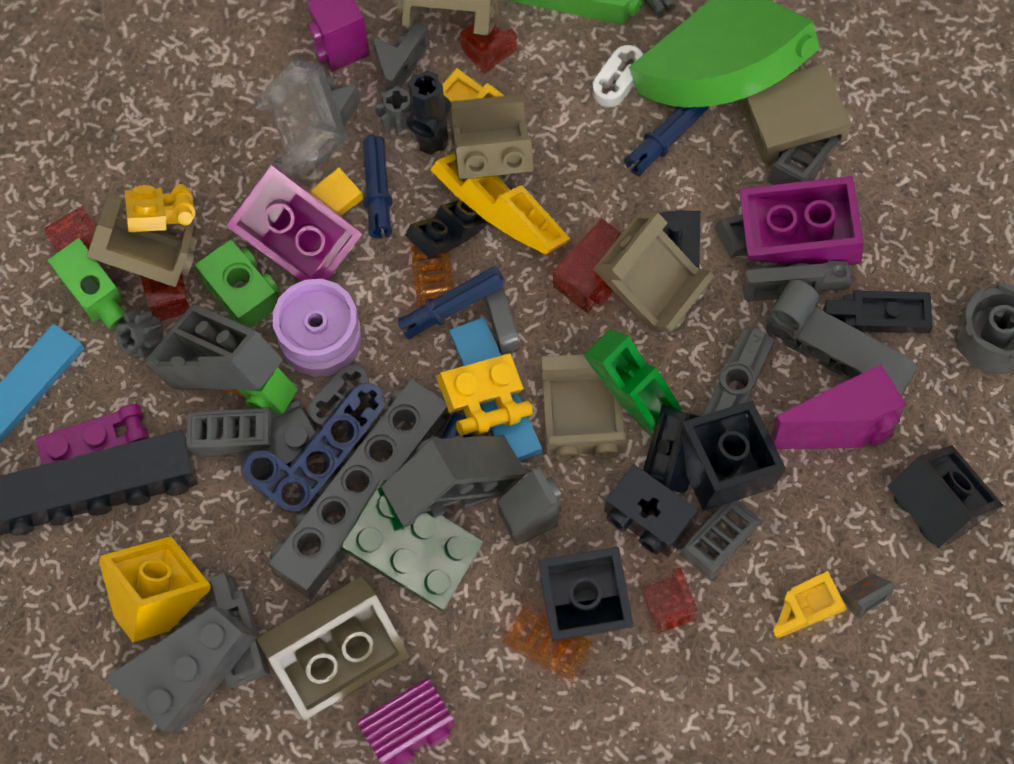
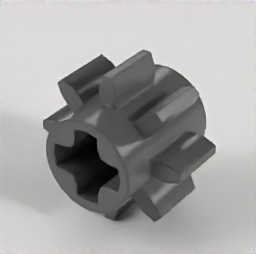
(390, 100)
(139, 333)

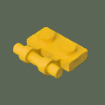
(151, 210)
(483, 383)

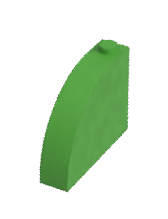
(725, 54)

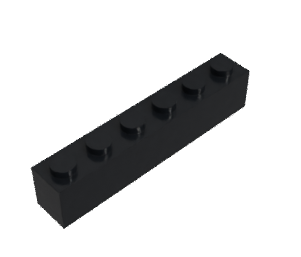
(95, 483)

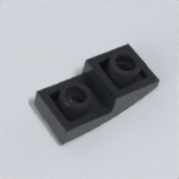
(447, 230)

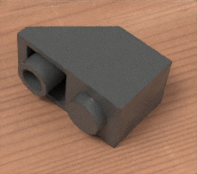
(530, 507)

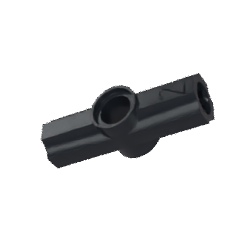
(428, 112)

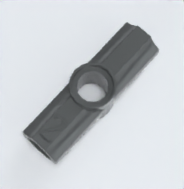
(743, 366)

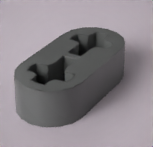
(502, 321)
(333, 391)

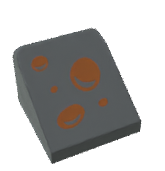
(867, 594)

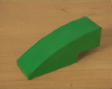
(630, 378)

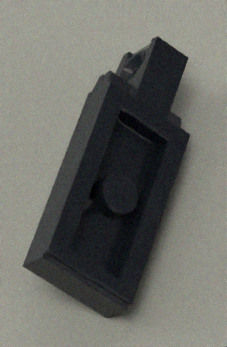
(884, 311)

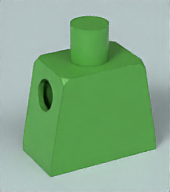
(88, 284)

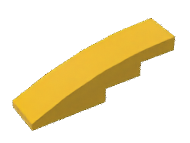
(508, 210)

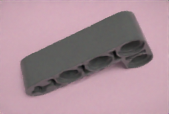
(831, 340)

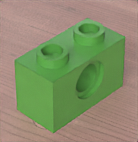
(228, 266)

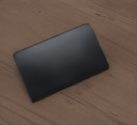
(666, 452)

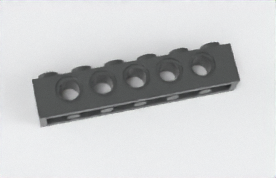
(310, 572)

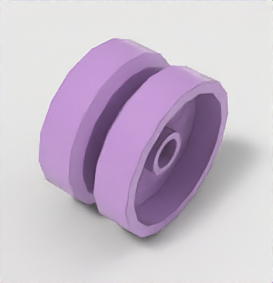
(317, 327)

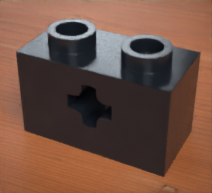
(640, 493)

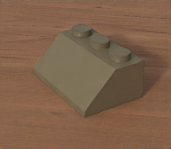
(333, 647)

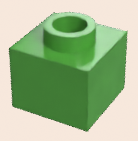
(273, 394)

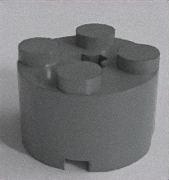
(987, 330)

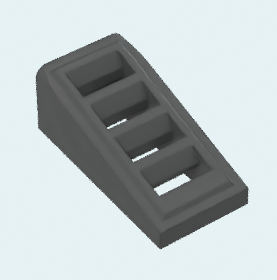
(786, 172)
(204, 431)
(700, 559)

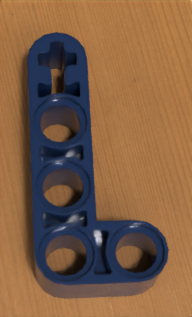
(320, 442)

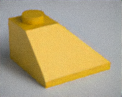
(151, 587)

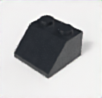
(729, 455)
(943, 495)
(585, 594)

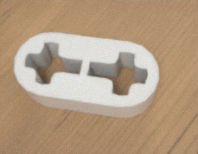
(612, 71)

